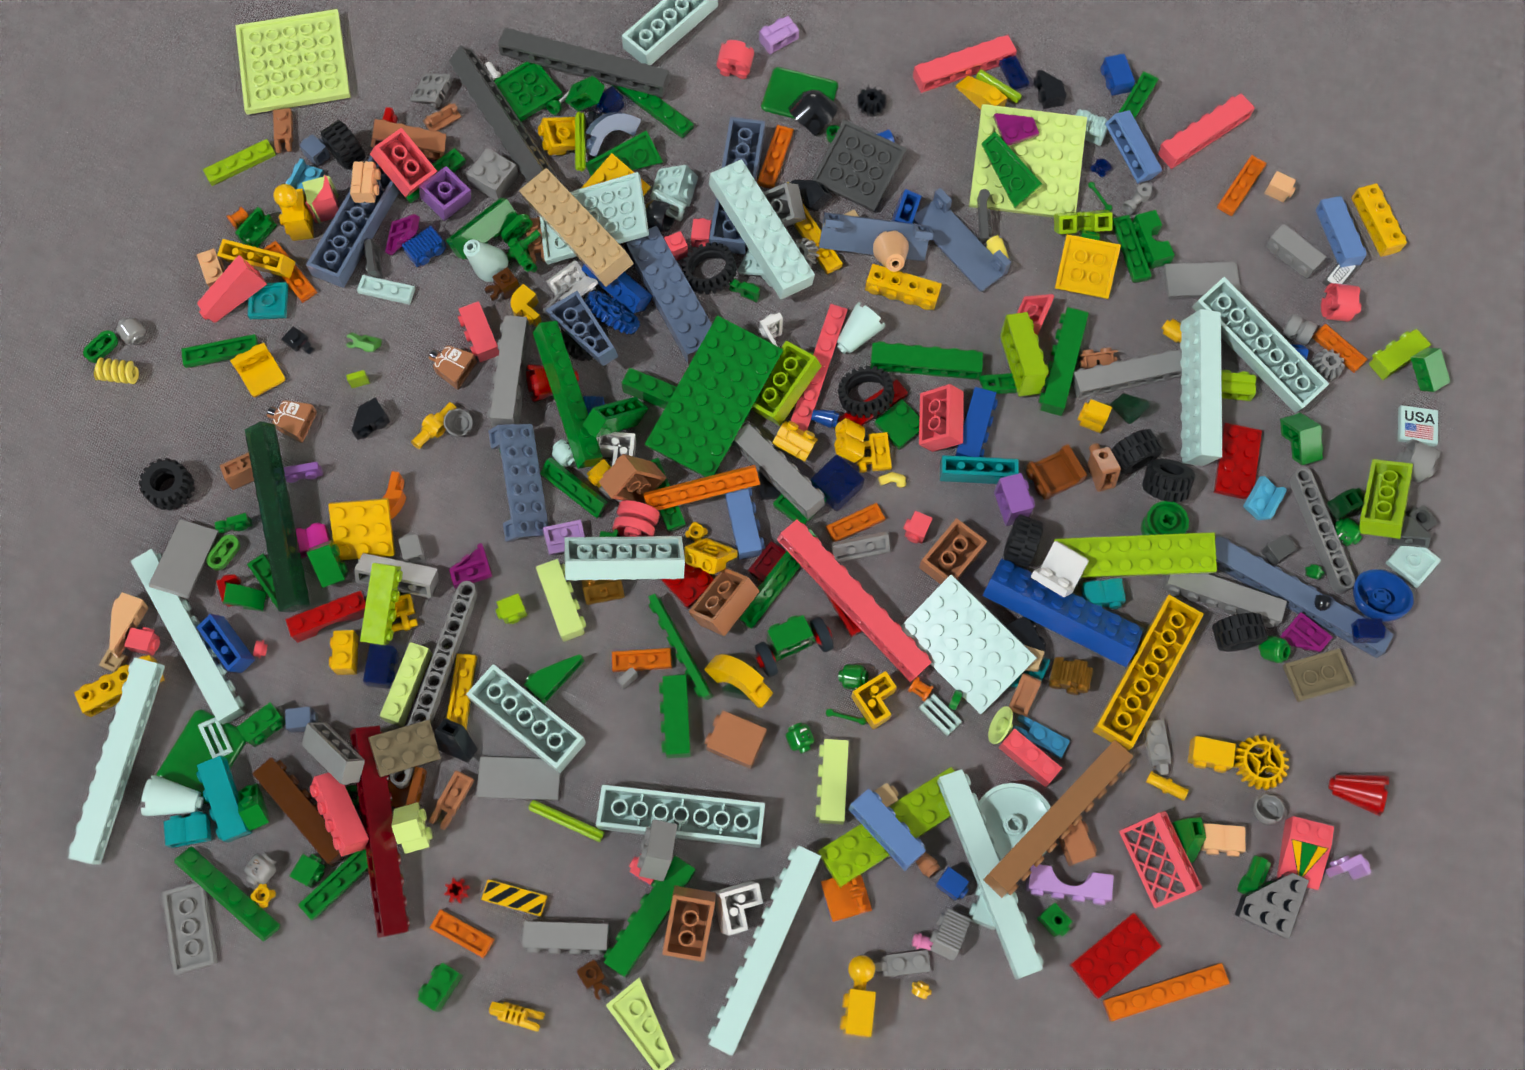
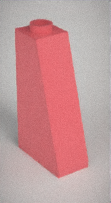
(230, 290)

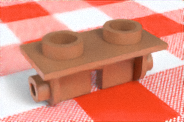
(442, 118)
(1089, 358)

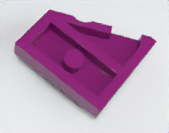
(1015, 128)
(400, 232)
(471, 567)
(1305, 634)

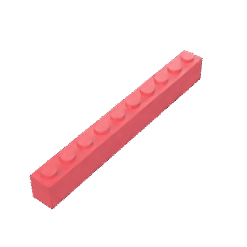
(854, 600)

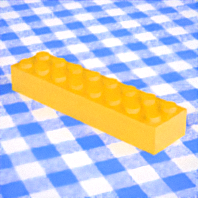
(1148, 672)

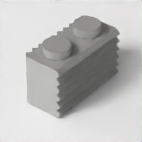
(950, 933)

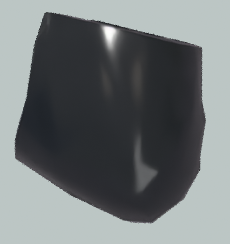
(655, 215)

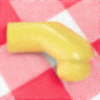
(893, 477)

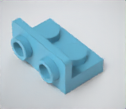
(303, 173)
(1264, 499)

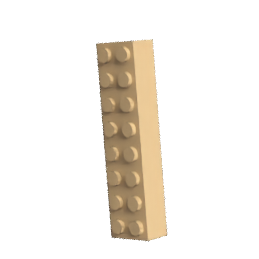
(576, 227)

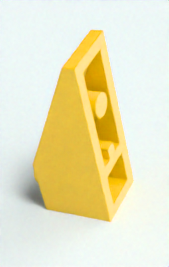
(981, 92)

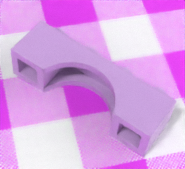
(1096, 887)

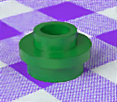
(1314, 572)

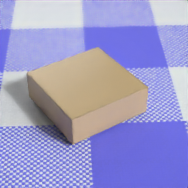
(112, 663)

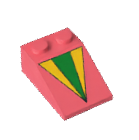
(1305, 849)

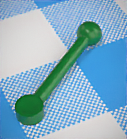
(1107, 206)
(829, 713)

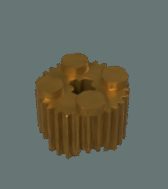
(1071, 675)

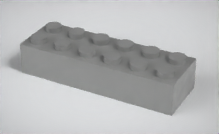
(510, 372)

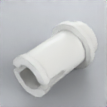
(492, 71)

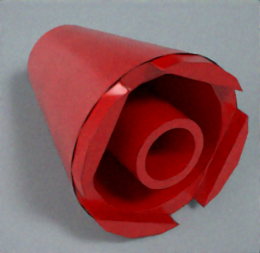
(538, 382)
(1362, 791)

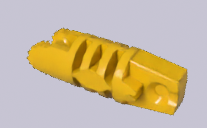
(516, 1015)

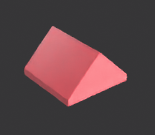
(325, 203)
(1037, 309)

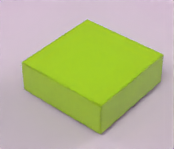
(358, 379)

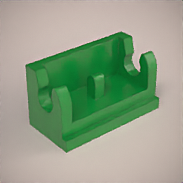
(255, 228)

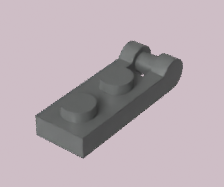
(983, 215)

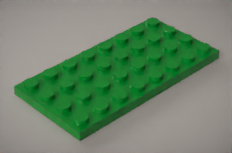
(714, 397)

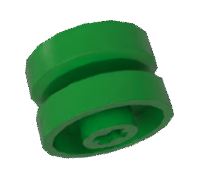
(1165, 519)

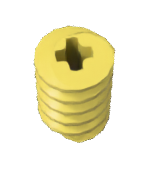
(114, 371)

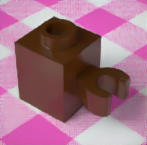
(504, 283)
(592, 977)

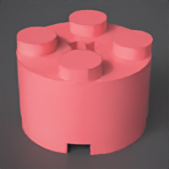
(735, 59)
(1341, 302)

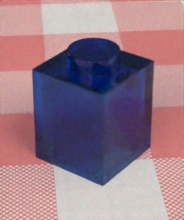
(610, 101)
(1368, 630)

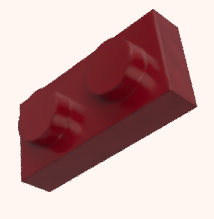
(766, 561)

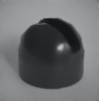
(1322, 602)

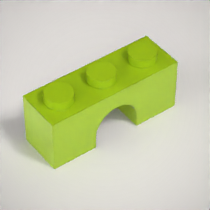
(1088, 220)

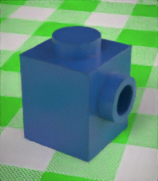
(953, 884)

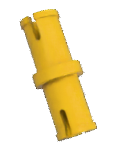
(1167, 785)

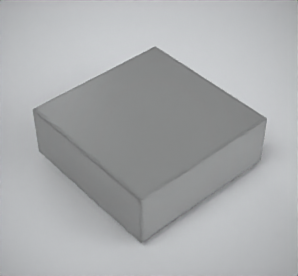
(627, 678)

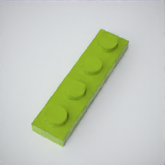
(239, 162)

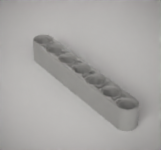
(1320, 538)

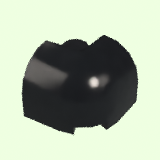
(813, 110)

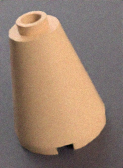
(891, 250)

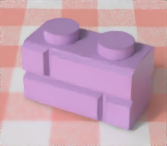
(778, 34)

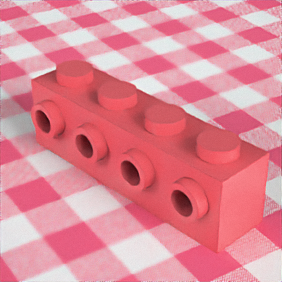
(339, 814)

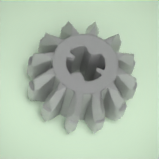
(808, 250)
(1328, 364)

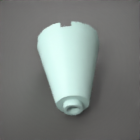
(485, 259)
(859, 328)
(169, 798)

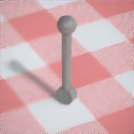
(564, 288)

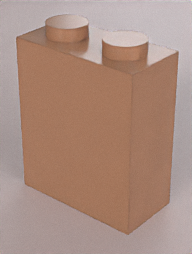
(735, 739)

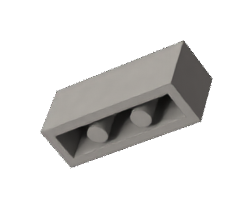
(1295, 251)

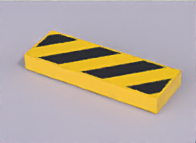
(514, 898)

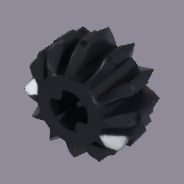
(871, 101)

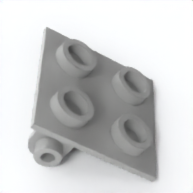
(432, 89)

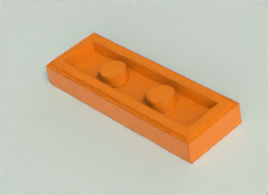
(1331, 340)
(855, 523)
(641, 659)
(462, 933)

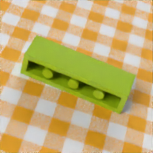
(380, 603)

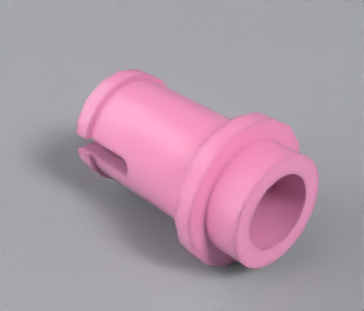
(921, 941)

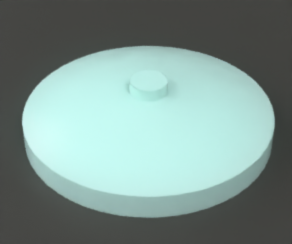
(1011, 813)

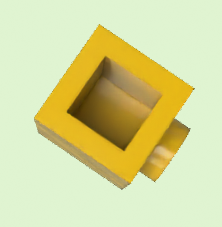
(597, 472)

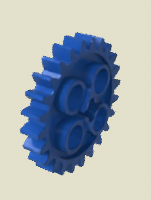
(612, 312)

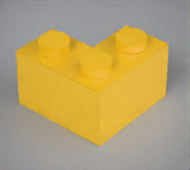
(870, 699)

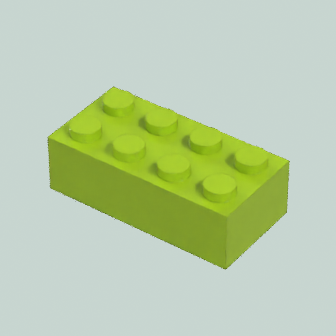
(1023, 354)
(786, 383)
(1386, 498)

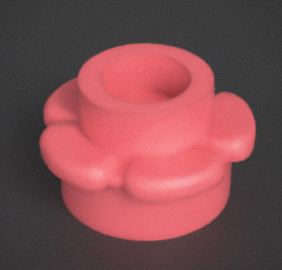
(260, 649)

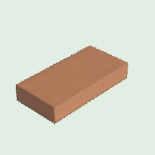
(1024, 694)

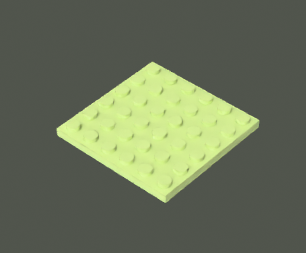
(292, 61)
(1051, 157)

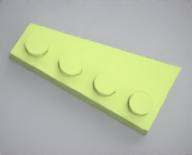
(640, 1023)

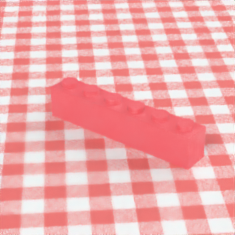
(962, 63)
(1206, 130)

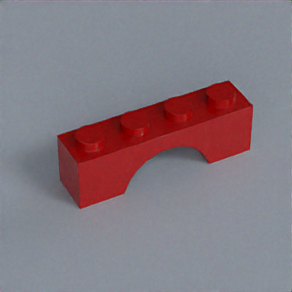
(312, 621)

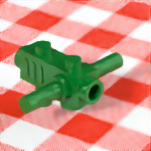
(518, 251)

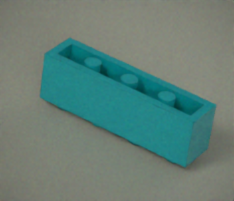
(976, 469)
(223, 798)

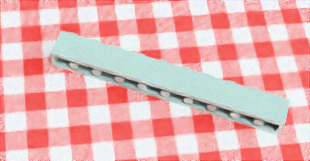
(191, 644)
(116, 761)
(982, 858)
(764, 951)

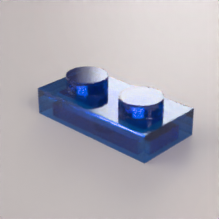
(1014, 73)

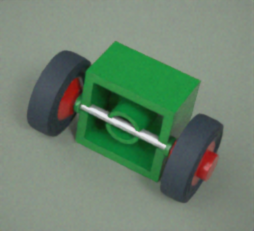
(791, 638)

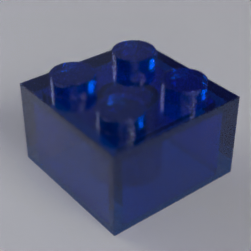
(838, 482)

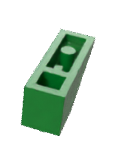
(549, 679)

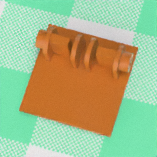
(847, 900)

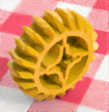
(1277, 767)

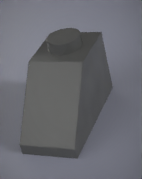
(1412, 535)

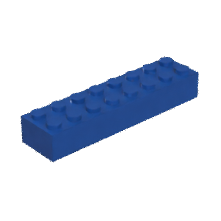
(1067, 615)

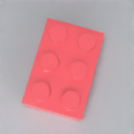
(403, 162)
(941, 418)

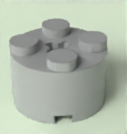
(1421, 457)

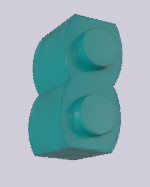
(1104, 593)
(187, 830)

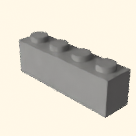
(416, 578)
(333, 753)
(565, 936)

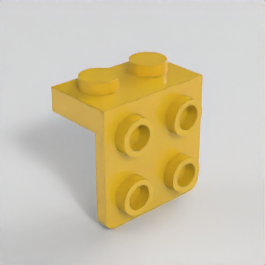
(258, 369)

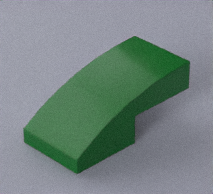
(245, 597)

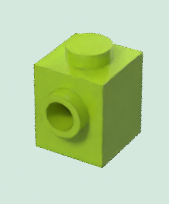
(511, 609)

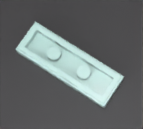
(386, 289)

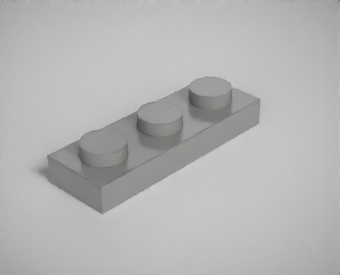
(861, 546)

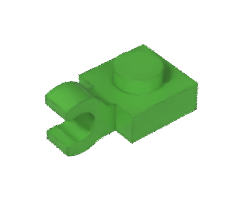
(365, 342)

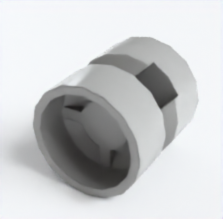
(1299, 329)

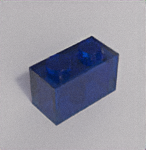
(380, 666)

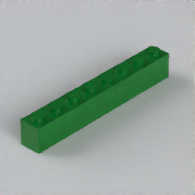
(566, 393)

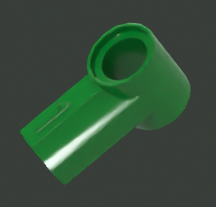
(1255, 875)

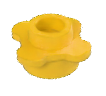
(693, 528)
(263, 901)
(921, 989)

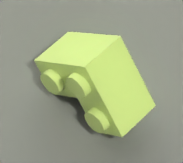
(410, 828)

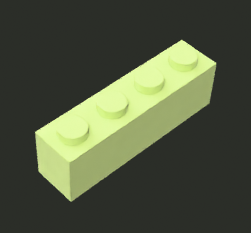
(560, 600)
(406, 684)
(833, 781)

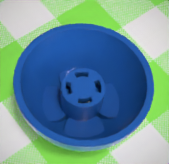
(1382, 595)

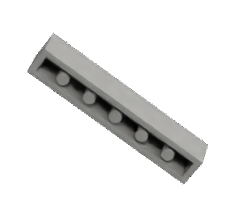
(1127, 374)
(779, 471)
(1226, 596)

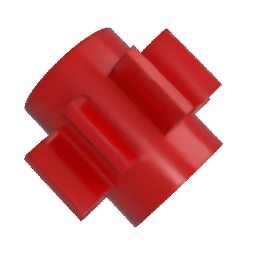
(452, 887)

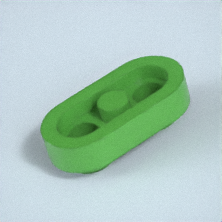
(222, 552)

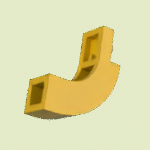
(741, 675)

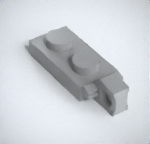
(1157, 745)
(904, 963)

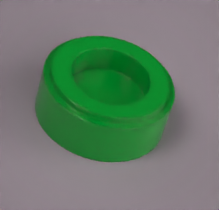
(955, 700)

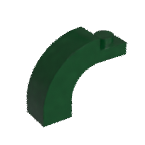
(1346, 503)

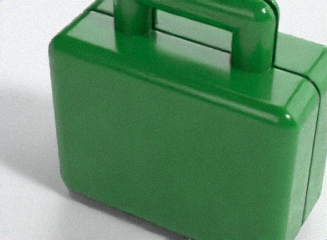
(788, 84)
(192, 750)

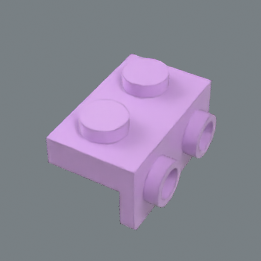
(1356, 866)

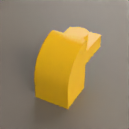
(522, 304)

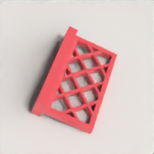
(1177, 857)

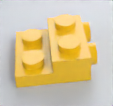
(557, 134)
(709, 555)

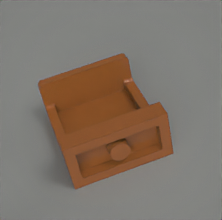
(1056, 473)
(412, 793)

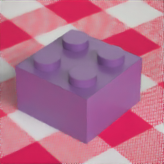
(445, 193)
(1013, 498)

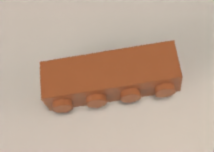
(429, 142)

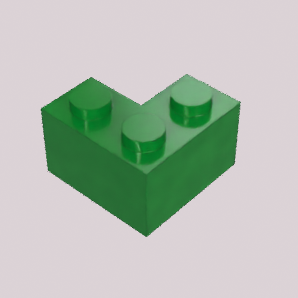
(1304, 438)

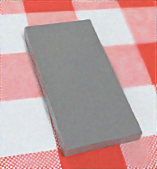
(1196, 279)
(183, 559)
(517, 779)
(189, 928)

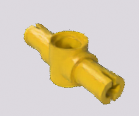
(432, 426)

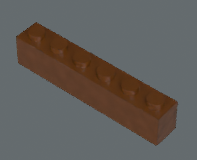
(297, 807)

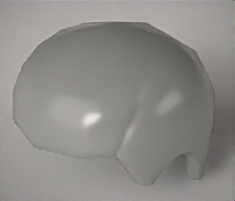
(458, 422)
(1268, 809)

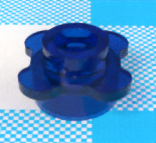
(1104, 164)

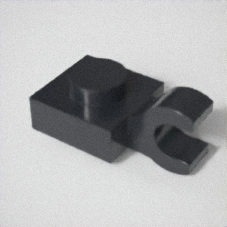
(296, 339)

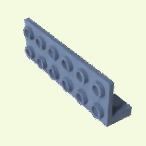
(859, 233)
(961, 244)
(521, 480)

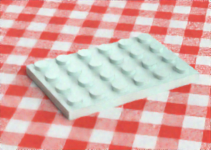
(614, 204)
(967, 644)

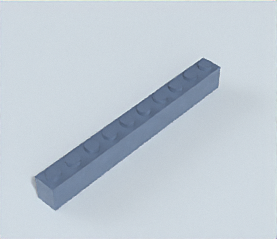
(1300, 597)

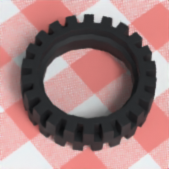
(707, 252)
(872, 406)

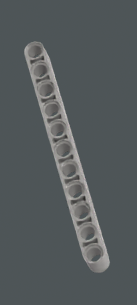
(442, 674)

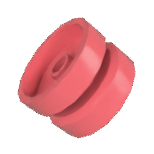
(635, 519)

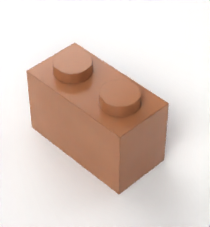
(1077, 845)

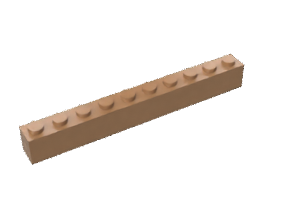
(1058, 819)

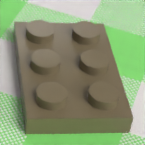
(1318, 675)
(404, 748)

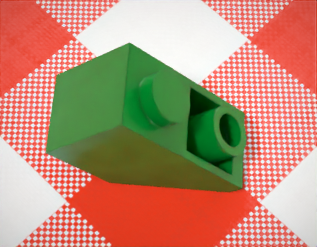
(252, 807)
(1191, 835)

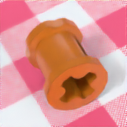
(238, 217)
(920, 688)

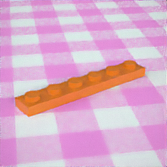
(702, 488)
(1166, 992)

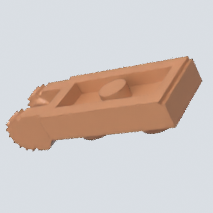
(283, 129)
(537, 245)
(452, 798)

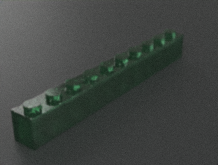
(277, 517)

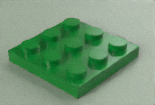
(528, 89)

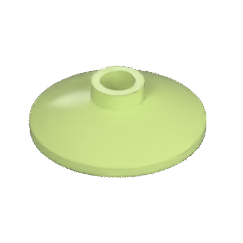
(1001, 725)

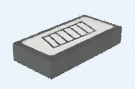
(1339, 275)

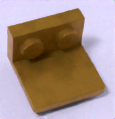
(602, 590)

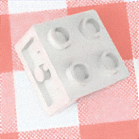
(1061, 569)

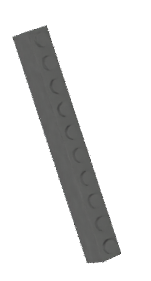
(584, 62)
(498, 113)

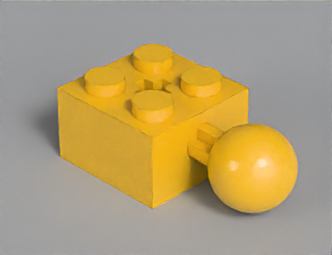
(295, 214)
(858, 1001)

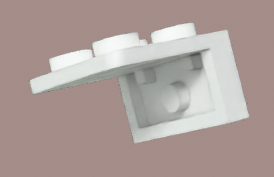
(574, 278)
(771, 327)

